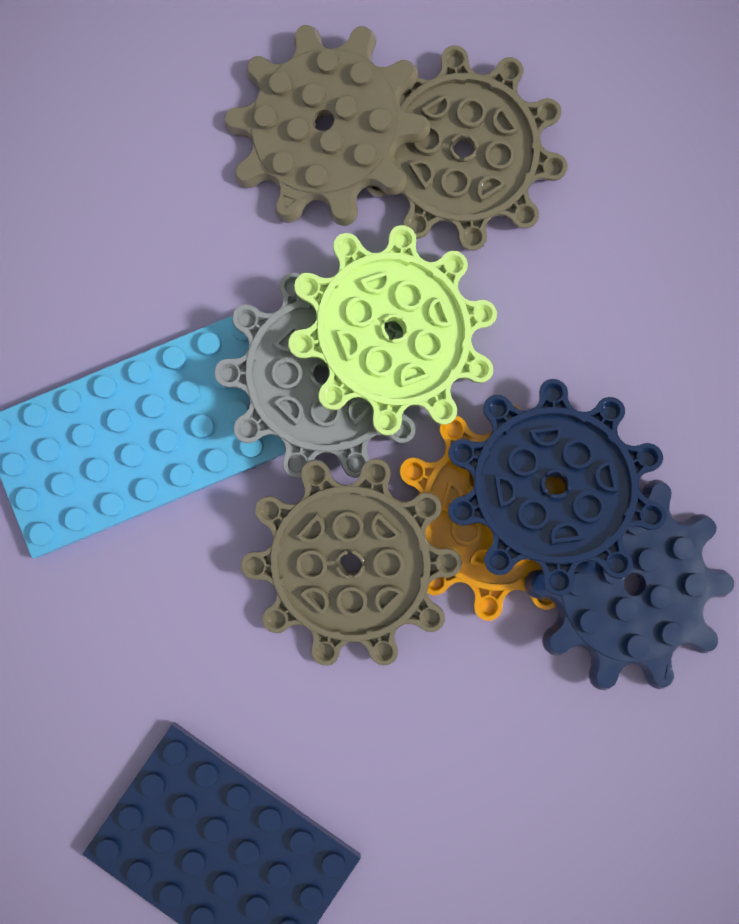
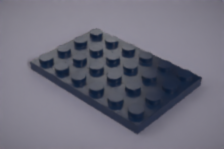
(218, 843)

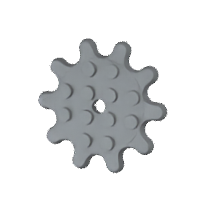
(286, 393)

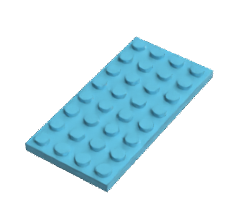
(127, 440)

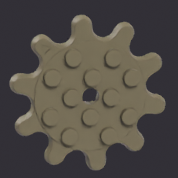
(504, 145)
(347, 156)
(341, 603)

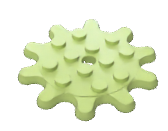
(403, 290)

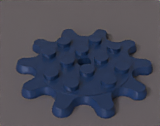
(565, 528)
(654, 621)

